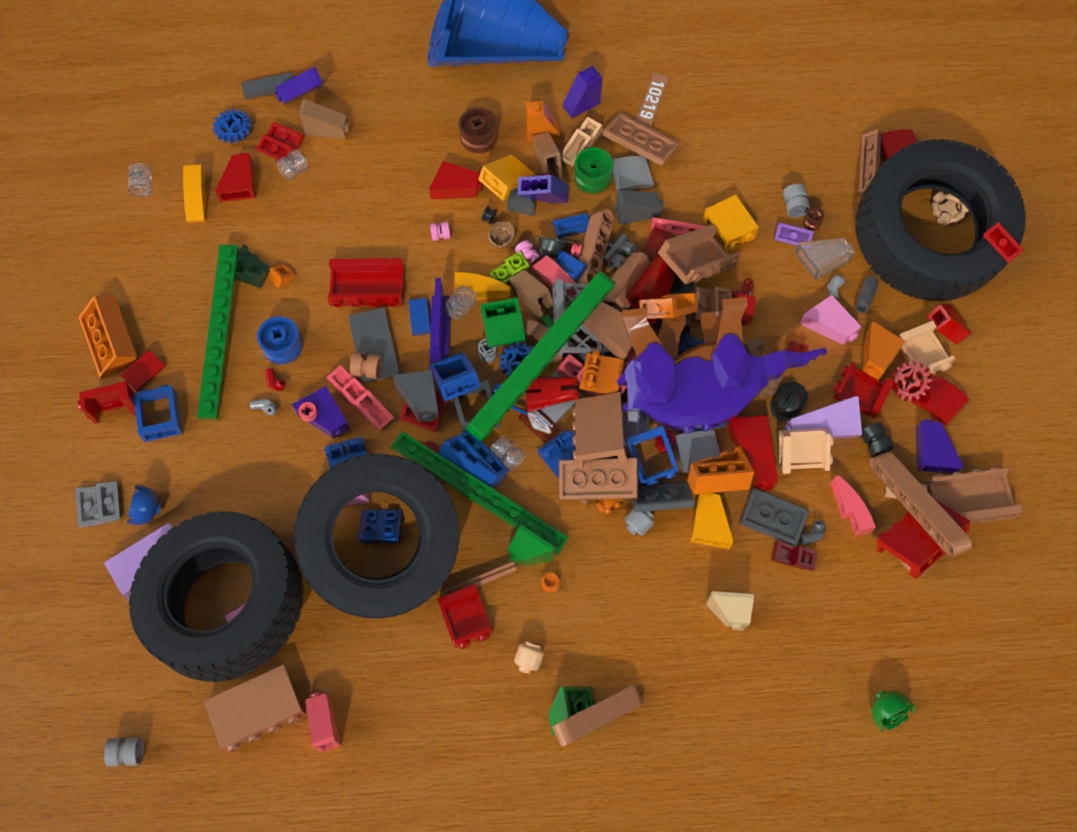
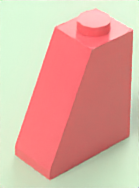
(322, 722)

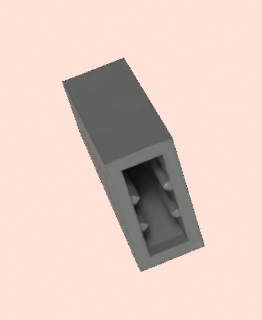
(637, 206)
(418, 393)

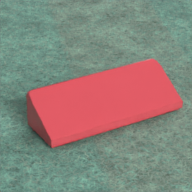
(674, 226)

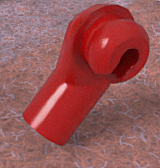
(272, 382)

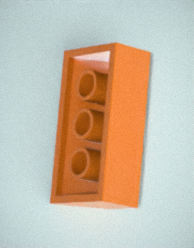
(107, 335)

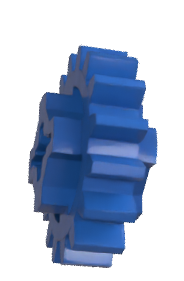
(233, 124)
(518, 355)

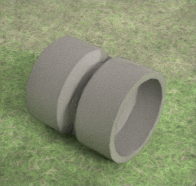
(796, 200)
(124, 751)

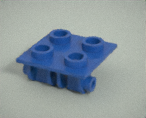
(344, 450)
(557, 450)
(380, 526)

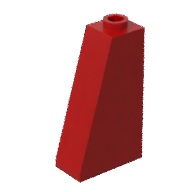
(652, 284)
(755, 440)

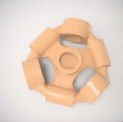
(947, 212)

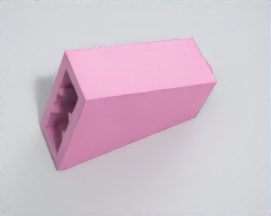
(832, 321)

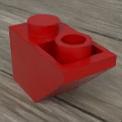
(949, 323)

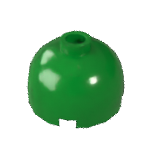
(891, 709)

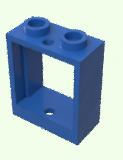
(449, 386)
(161, 430)
(669, 473)

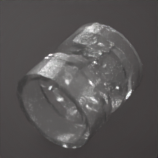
(292, 165)
(139, 179)
(460, 302)
(507, 453)

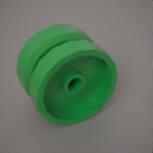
(593, 170)

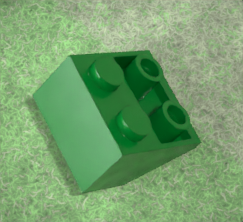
(502, 322)

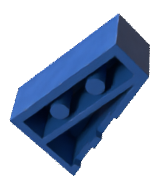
(474, 458)

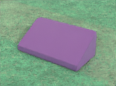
(792, 234)

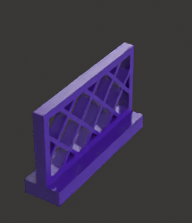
(439, 325)

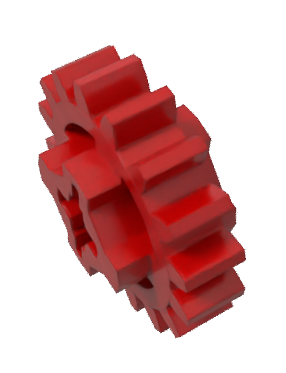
(910, 388)

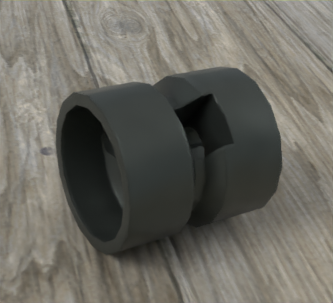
(876, 438)

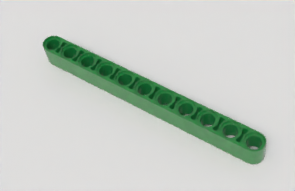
(540, 356)

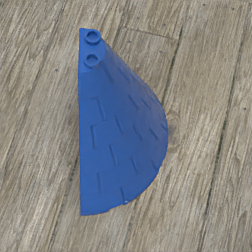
(494, 33)

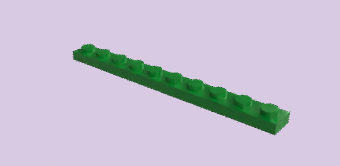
(218, 333)
(476, 490)

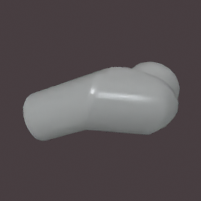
(834, 284)

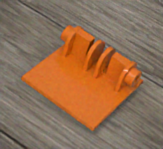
(601, 373)

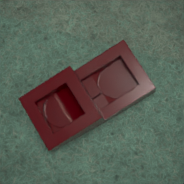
(794, 556)

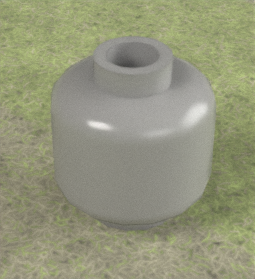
(639, 522)

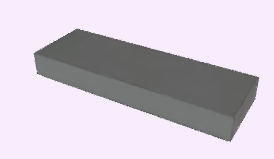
(264, 86)

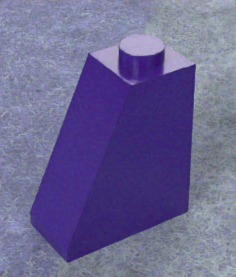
(298, 86)
(584, 92)
(543, 188)
(329, 417)
(935, 449)

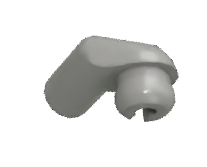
(264, 404)

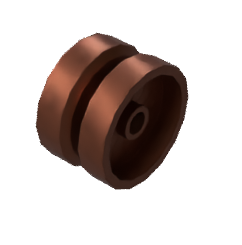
(478, 130)

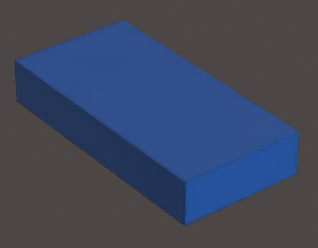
(571, 225)
(571, 265)
(419, 316)

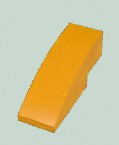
(194, 193)
(482, 286)

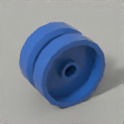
(280, 340)

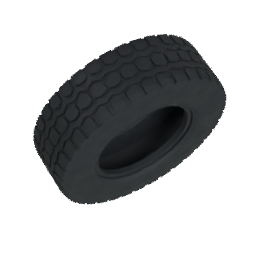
(180, 560)
(412, 584)

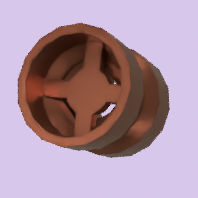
(813, 218)

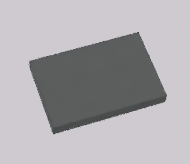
(663, 496)
(774, 517)

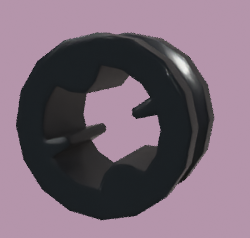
(489, 214)

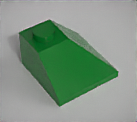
(529, 548)
(569, 702)

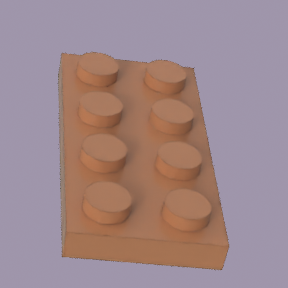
(641, 139)
(598, 479)

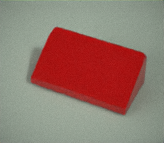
(1003, 242)
(142, 370)

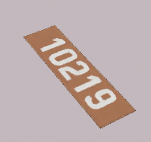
(652, 99)

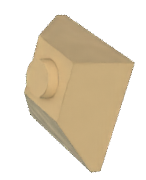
(732, 608)

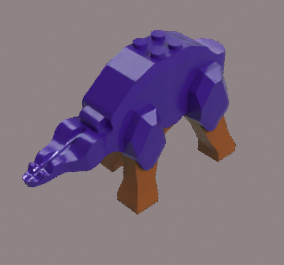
(706, 381)

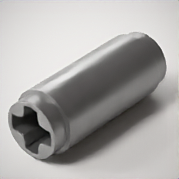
(866, 294)

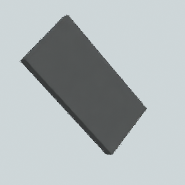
(373, 336)

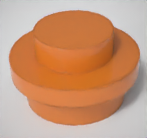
(550, 582)

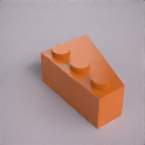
(721, 474)

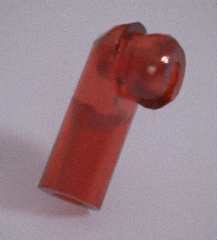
(746, 288)

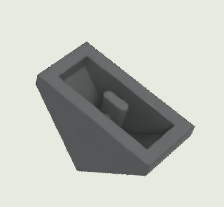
(520, 204)

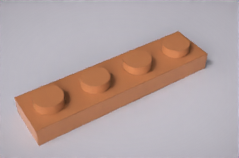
(869, 158)

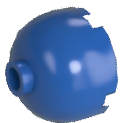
(143, 506)

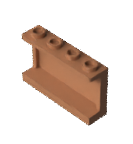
(697, 255)
(599, 428)
(976, 495)
(253, 709)

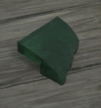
(250, 268)

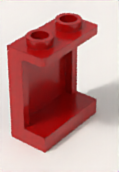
(870, 391)
(106, 399)
(465, 617)

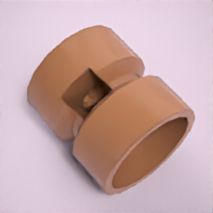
(365, 365)

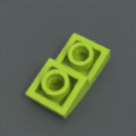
(512, 266)

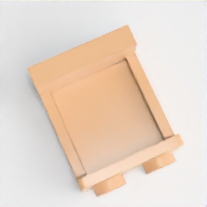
(924, 347)
(804, 449)

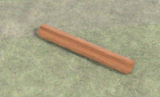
(481, 578)

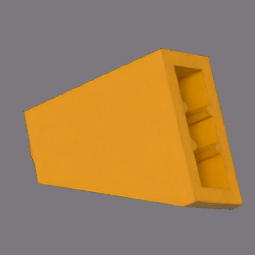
(710, 522)

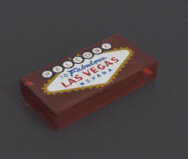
(539, 425)

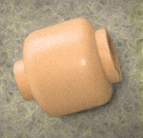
(529, 657)

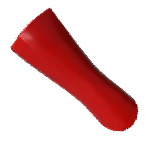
(550, 391)

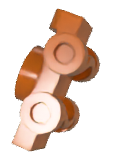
(605, 505)

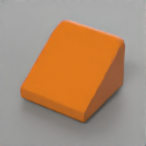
(281, 275)

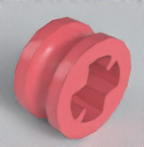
(576, 250)
(303, 408)

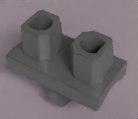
(616, 251)

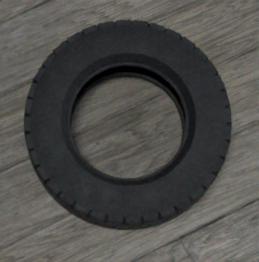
(955, 170)

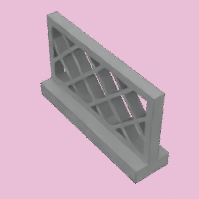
(559, 307)

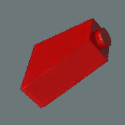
(237, 179)
(455, 182)

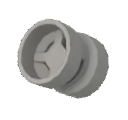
(487, 355)

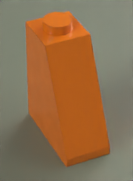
(541, 120)
(879, 350)

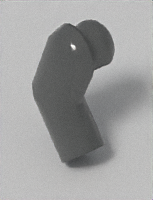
(816, 533)

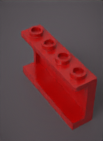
(366, 282)
(913, 544)

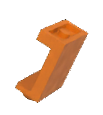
(670, 305)

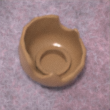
(501, 234)

